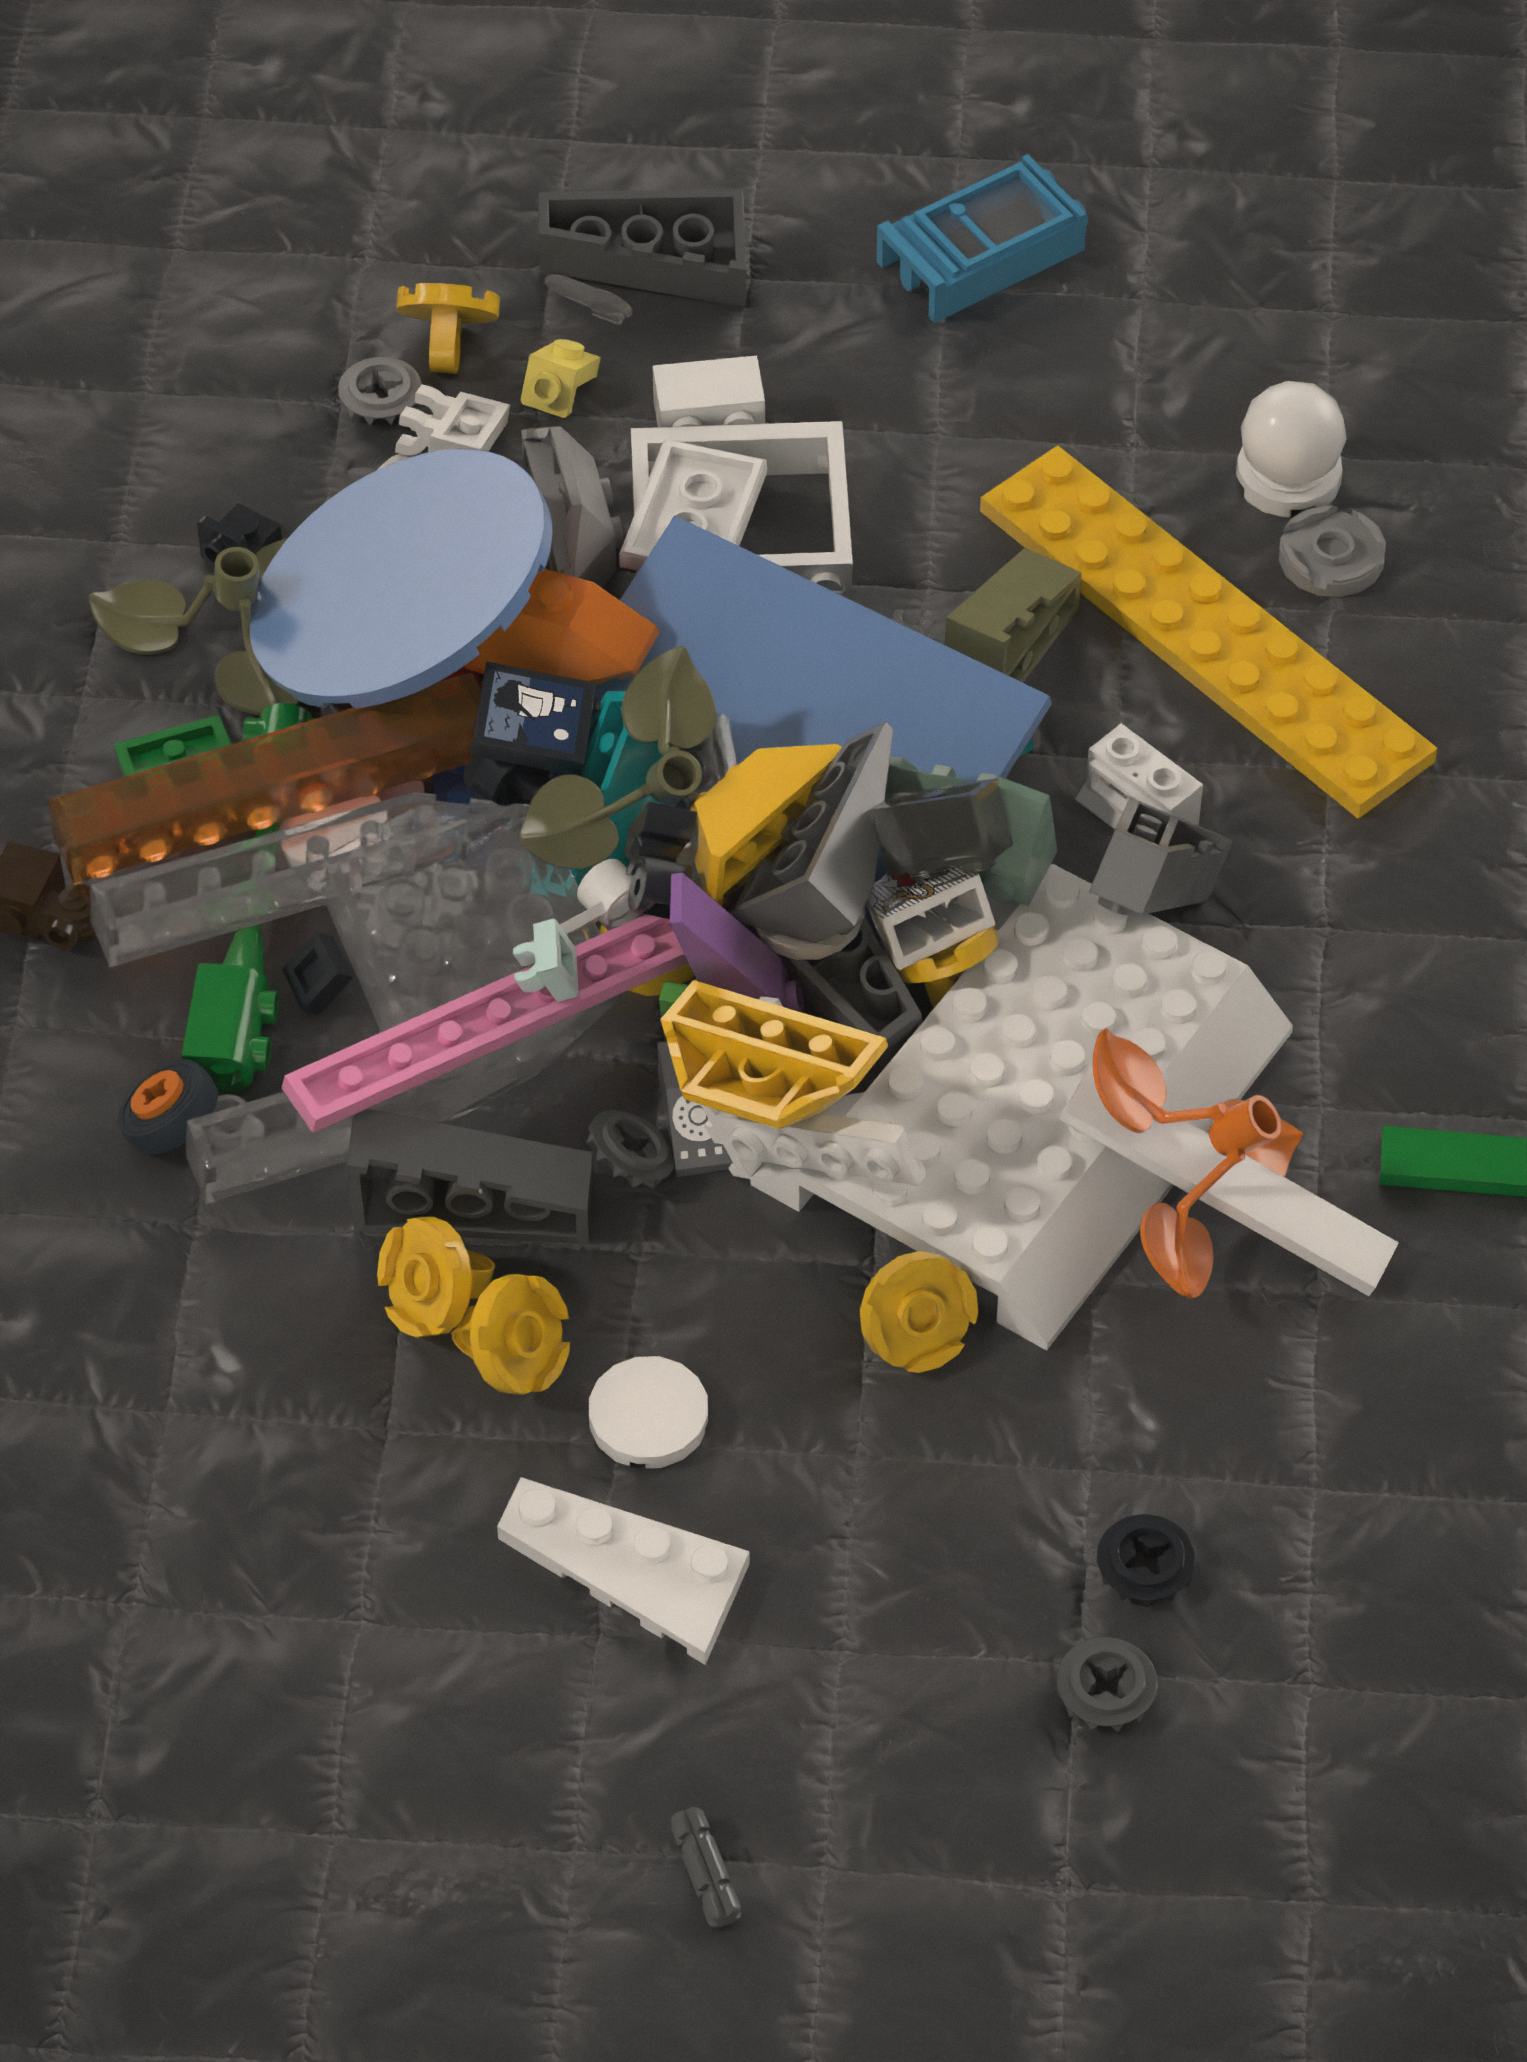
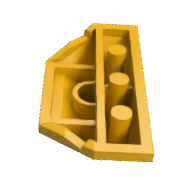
(748, 810)
(763, 1056)

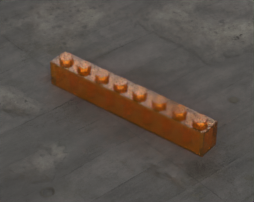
(264, 780)

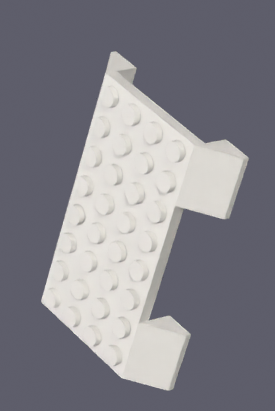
(994, 1065)

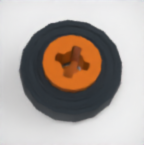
(161, 1103)

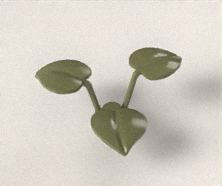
(147, 614)
(662, 705)

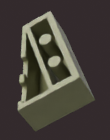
(1015, 614)

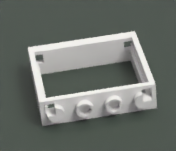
(788, 451)

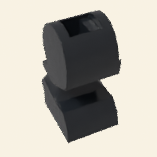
(653, 850)

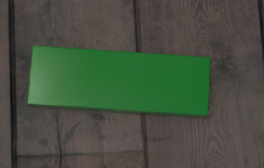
(1453, 1161)

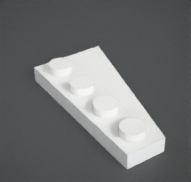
(652, 1570)

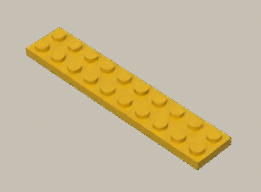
(1211, 632)

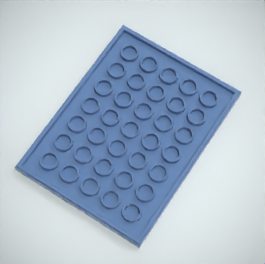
(820, 668)

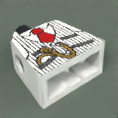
(925, 915)

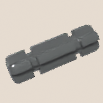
(706, 1867)

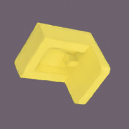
(555, 374)

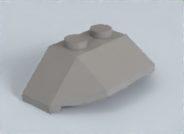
(578, 504)

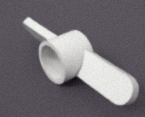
(606, 893)

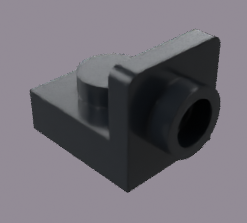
(237, 529)

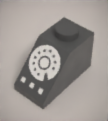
(685, 1122)

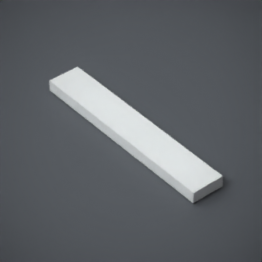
(1245, 1192)

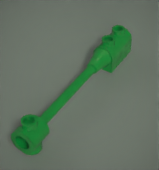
(234, 997)

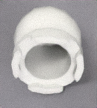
(1291, 449)

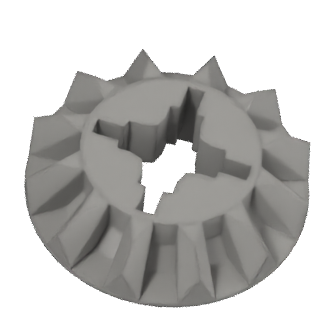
(391, 374)

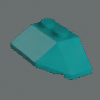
(617, 767)

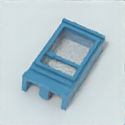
(984, 237)

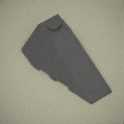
(830, 850)

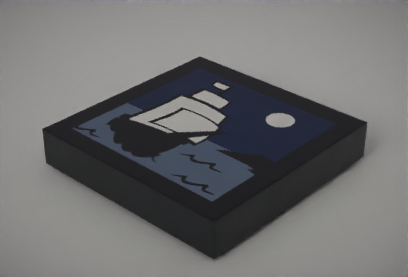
(533, 719)

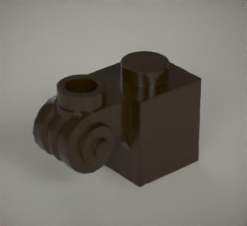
(37, 899)

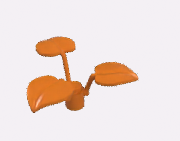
(1134, 1096)

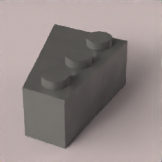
(1158, 862)

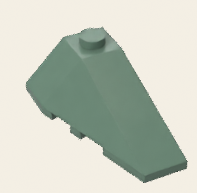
(1030, 822)

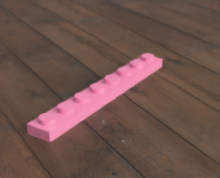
(476, 1025)

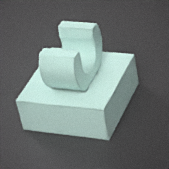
(553, 962)

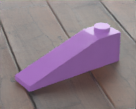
(724, 950)

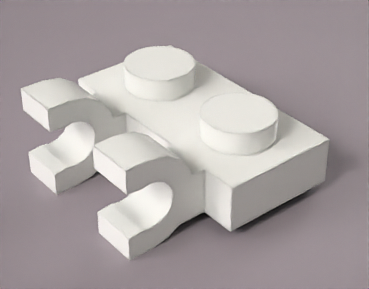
(455, 422)

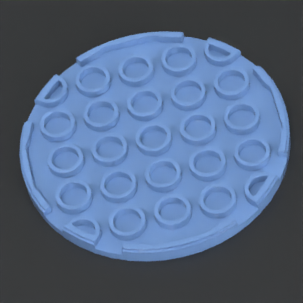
(400, 578)

